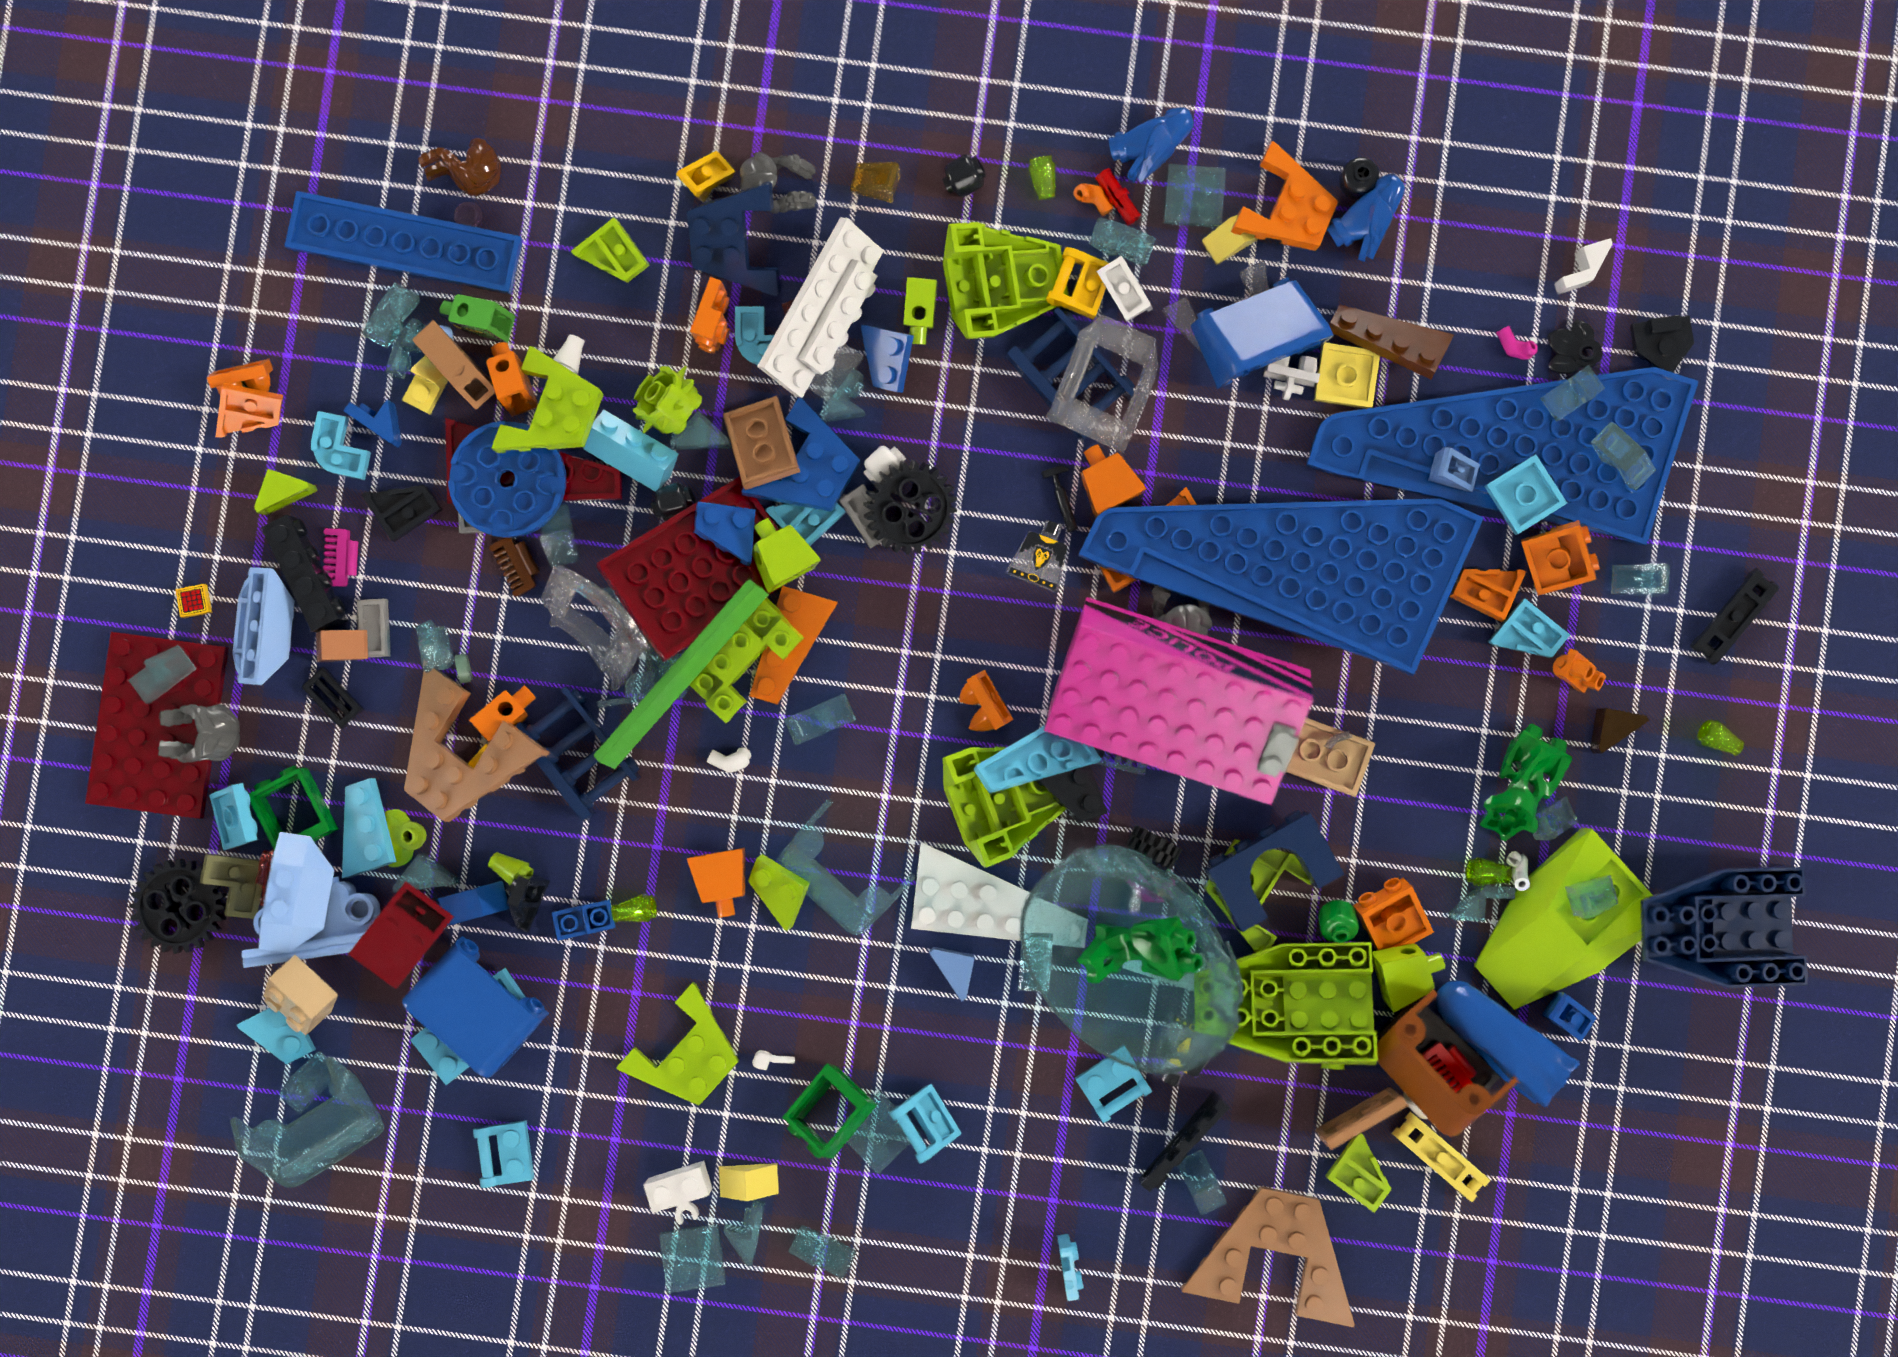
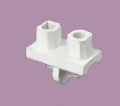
(1304, 375)

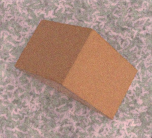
(341, 645)

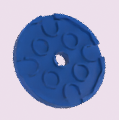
(500, 509)

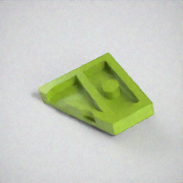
(612, 251)
(779, 889)

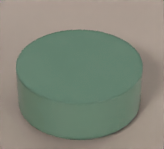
(463, 668)

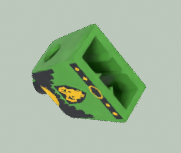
(479, 317)

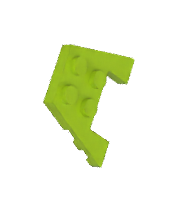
(562, 414)
(1263, 877)
(695, 1063)

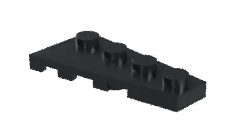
(1190, 1134)

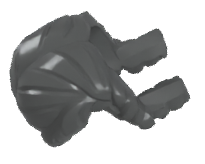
(764, 169)
(1182, 616)
(216, 736)

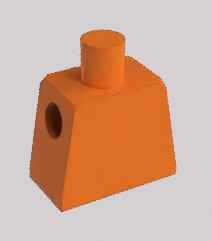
(509, 382)
(1109, 480)
(490, 717)
(720, 878)

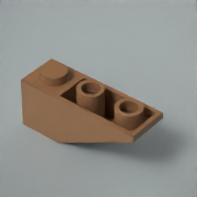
(454, 364)

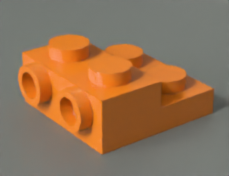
(709, 324)
(1560, 557)
(1393, 915)

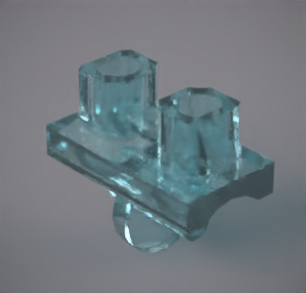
(434, 647)

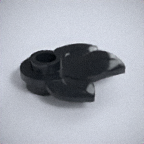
(1570, 346)

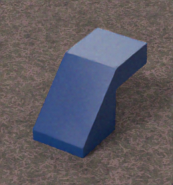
(475, 902)

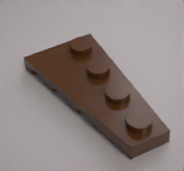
(1396, 340)

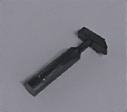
(1061, 497)

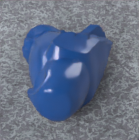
(1151, 142)
(1369, 217)

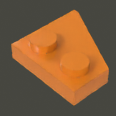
(247, 409)
(1488, 590)

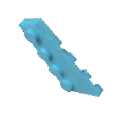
(1033, 759)

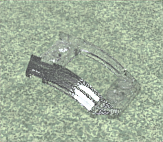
(1092, 421)
(610, 655)

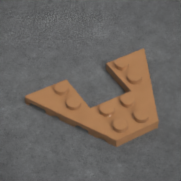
(442, 778)
(1281, 1224)

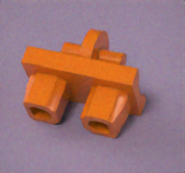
(1578, 671)

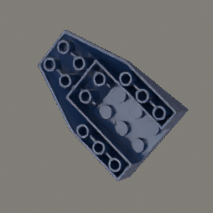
(1728, 927)

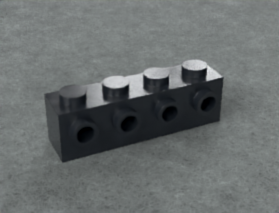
(304, 573)

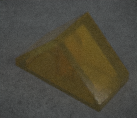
(876, 180)

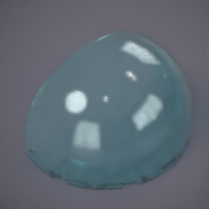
(1129, 1014)

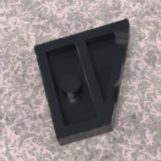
(402, 509)
(1077, 793)
(525, 899)

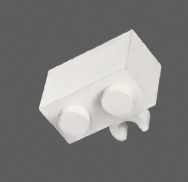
(679, 1189)

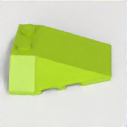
(997, 278)
(996, 822)

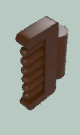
(522, 562)

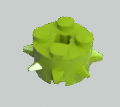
(666, 401)

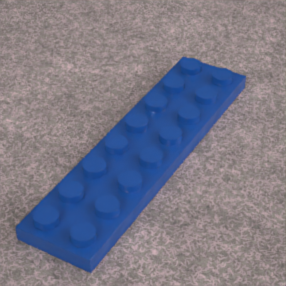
(403, 242)

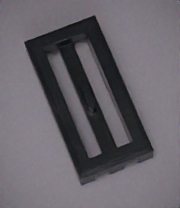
(349, 715)

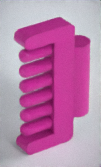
(345, 554)

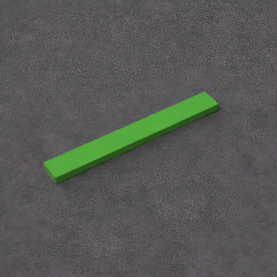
(681, 674)

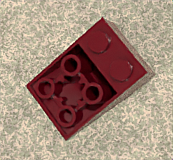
(400, 935)

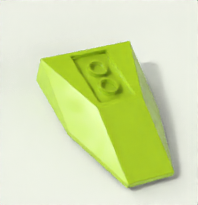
(1540, 941)
(1308, 1004)

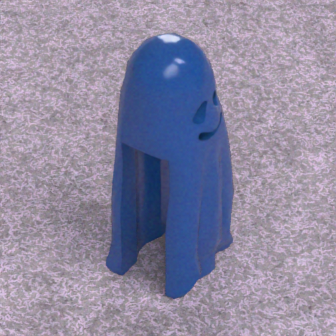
(1505, 1042)

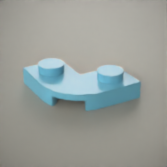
(751, 332)
(329, 450)

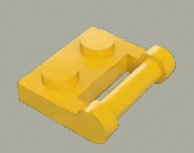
(1088, 288)

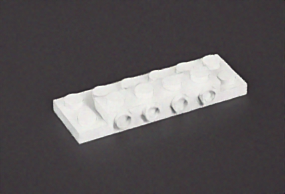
(823, 309)

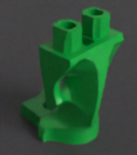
(1527, 785)
(1161, 954)

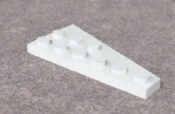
(964, 898)

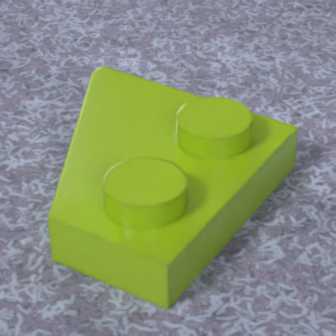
(1360, 1174)

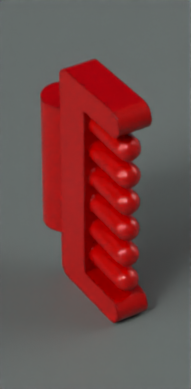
(1454, 1062)

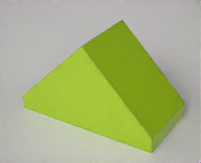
(279, 491)

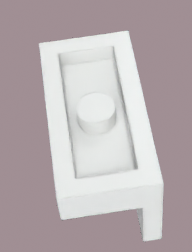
(1124, 288)

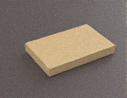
(1334, 768)

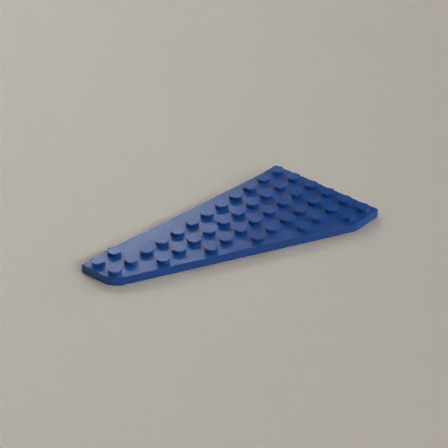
(1508, 426)
(1330, 570)

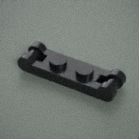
(1735, 616)

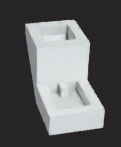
(1589, 262)

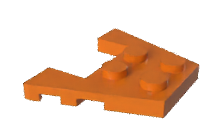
(1301, 208)

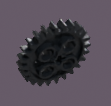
(924, 485)
(156, 919)

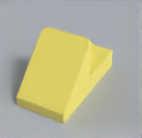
(425, 386)

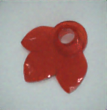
(264, 872)

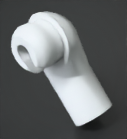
(731, 762)
(1519, 870)

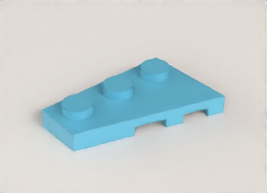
(366, 831)

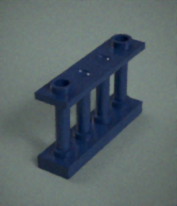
(1043, 380)
(566, 780)

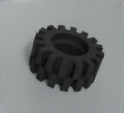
(1153, 846)

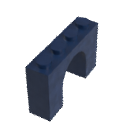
(1232, 871)

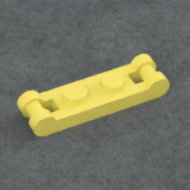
(1441, 1156)

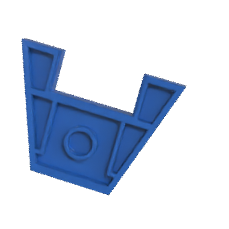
(823, 463)

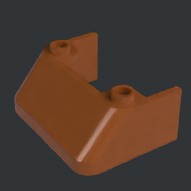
(1422, 1084)

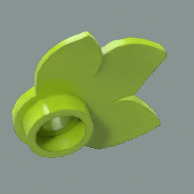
(399, 828)

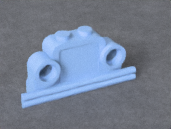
(345, 923)

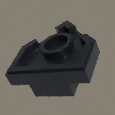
(1663, 340)

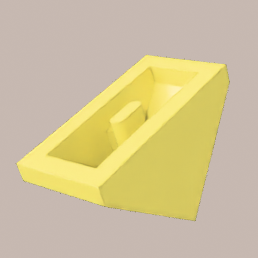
(1223, 243)
(748, 1181)

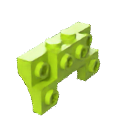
(761, 630)

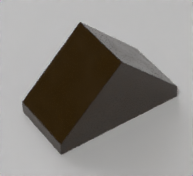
(1612, 727)

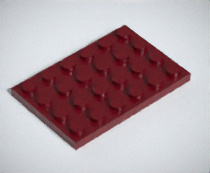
(677, 579)
(128, 731)

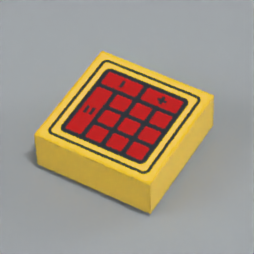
(193, 601)

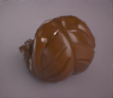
(472, 176)

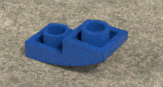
(583, 920)

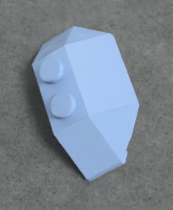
(262, 626)
(295, 894)

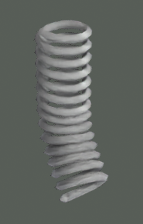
(1336, 739)

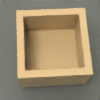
(299, 995)

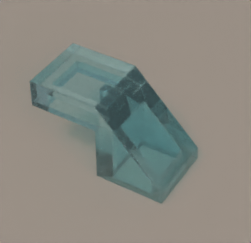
(1625, 454)
(820, 719)
(1473, 905)

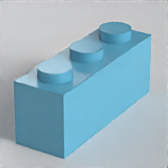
(630, 451)

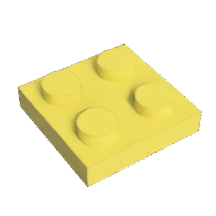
(1347, 376)

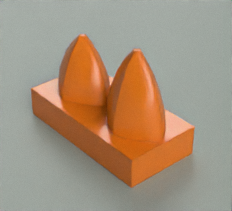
(253, 374)
(993, 712)

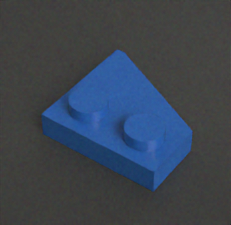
(727, 527)

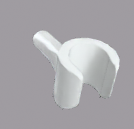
(762, 1059)

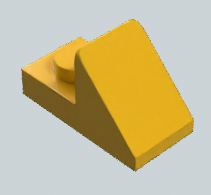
(706, 174)

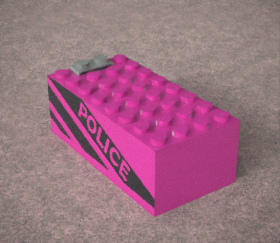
(1180, 701)

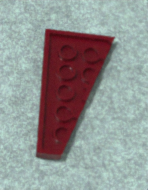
(584, 478)

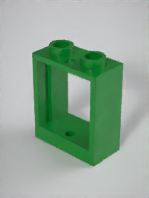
(267, 817)
(799, 1128)

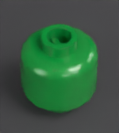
(1338, 921)

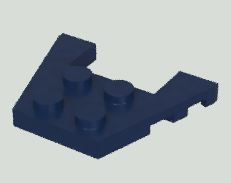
(720, 238)

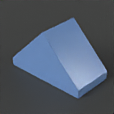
(1454, 470)
(955, 967)

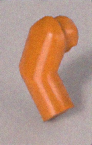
(1094, 195)

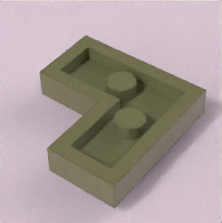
(240, 877)

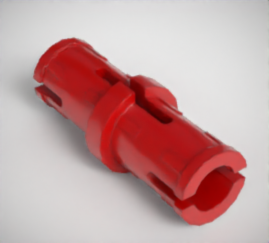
(1118, 196)

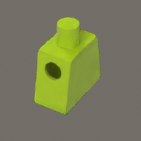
(920, 294)
(781, 555)
(1405, 974)

